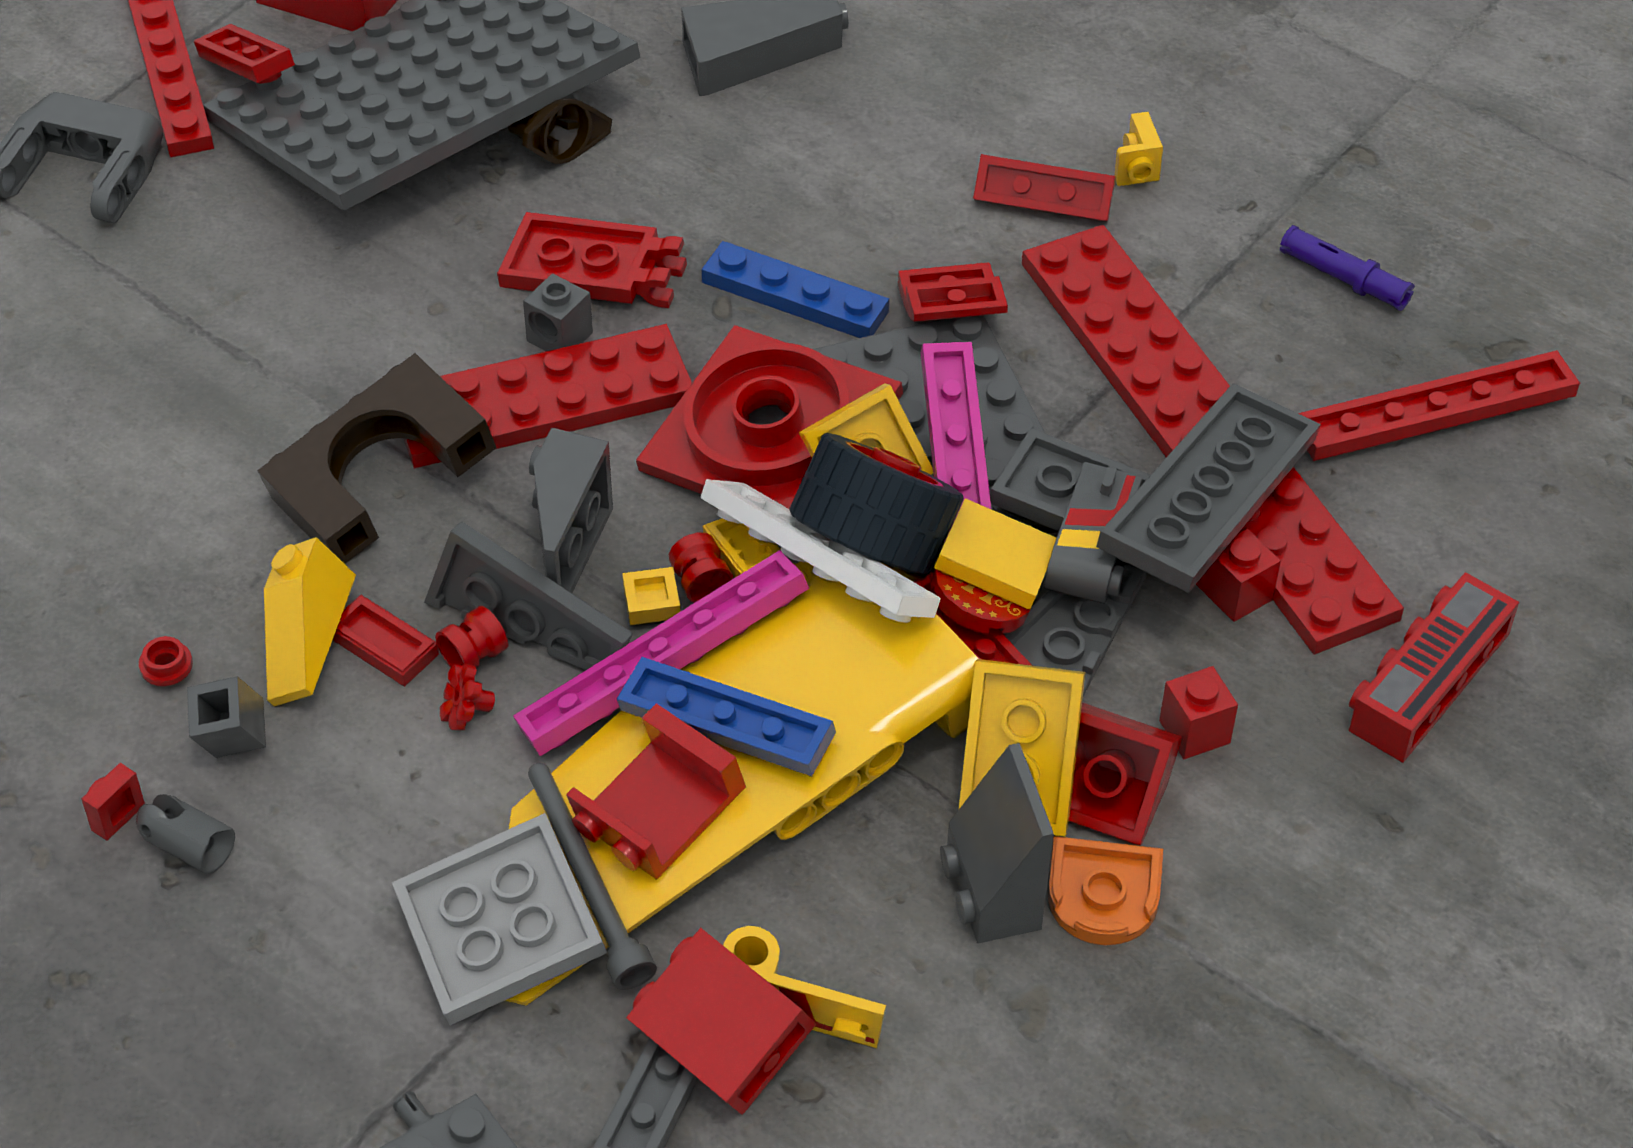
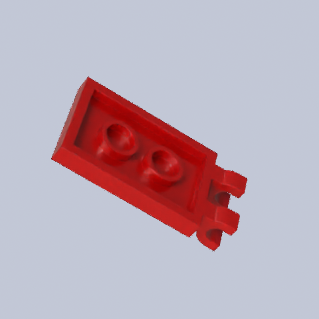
(598, 256)

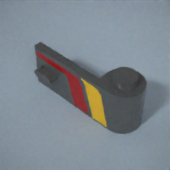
(1075, 561)

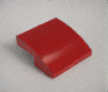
(951, 292)

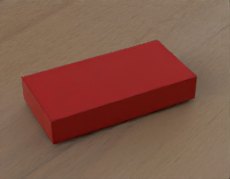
(384, 640)

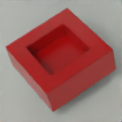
(112, 801)

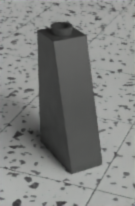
(756, 37)

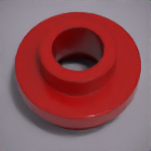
(165, 661)

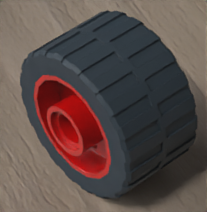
(876, 504)

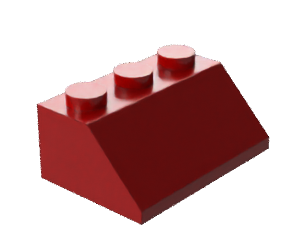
(1120, 773)

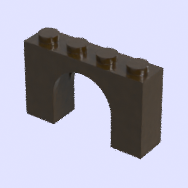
(402, 404)

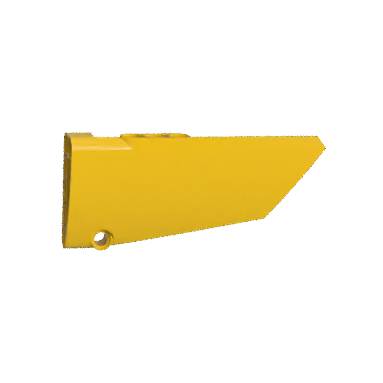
(817, 655)

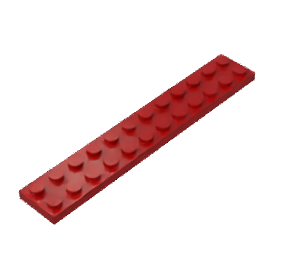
(1169, 386)

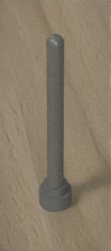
(628, 961)

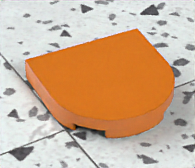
(1104, 889)

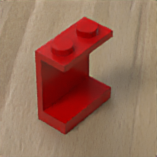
(661, 796)
(720, 1020)

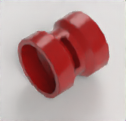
(699, 564)
(473, 640)

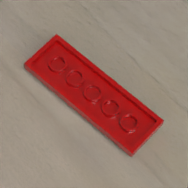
(570, 387)

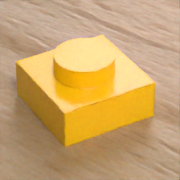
(650, 595)

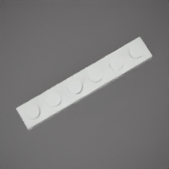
(863, 576)

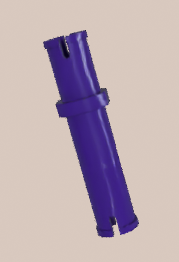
(1363, 275)

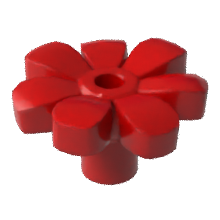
(464, 697)

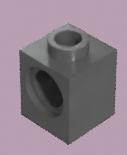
(557, 314)

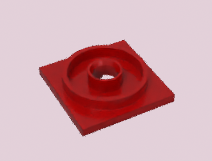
(710, 427)

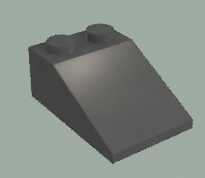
(571, 501)
(1001, 852)

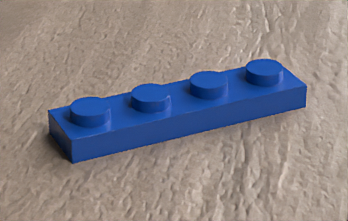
(795, 290)
(730, 715)

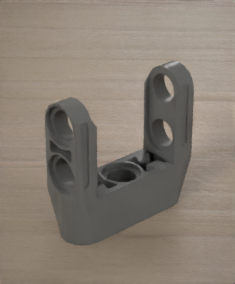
(87, 130)

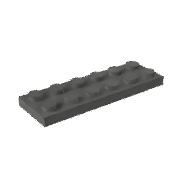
(1208, 487)

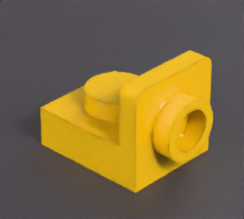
(1141, 152)

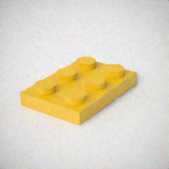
(1029, 708)

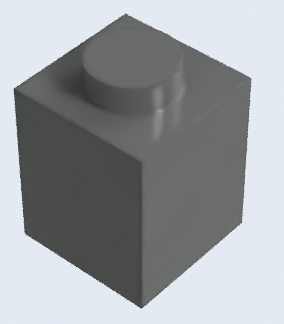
(226, 717)

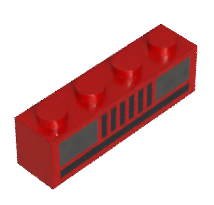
(1431, 666)

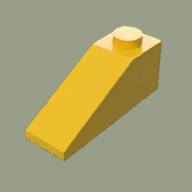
(301, 616)

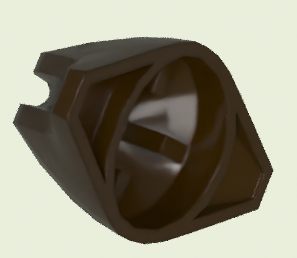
(562, 130)

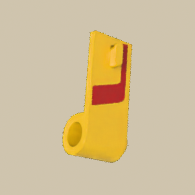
(831, 1010)

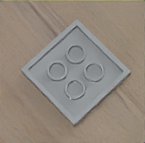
(498, 919)

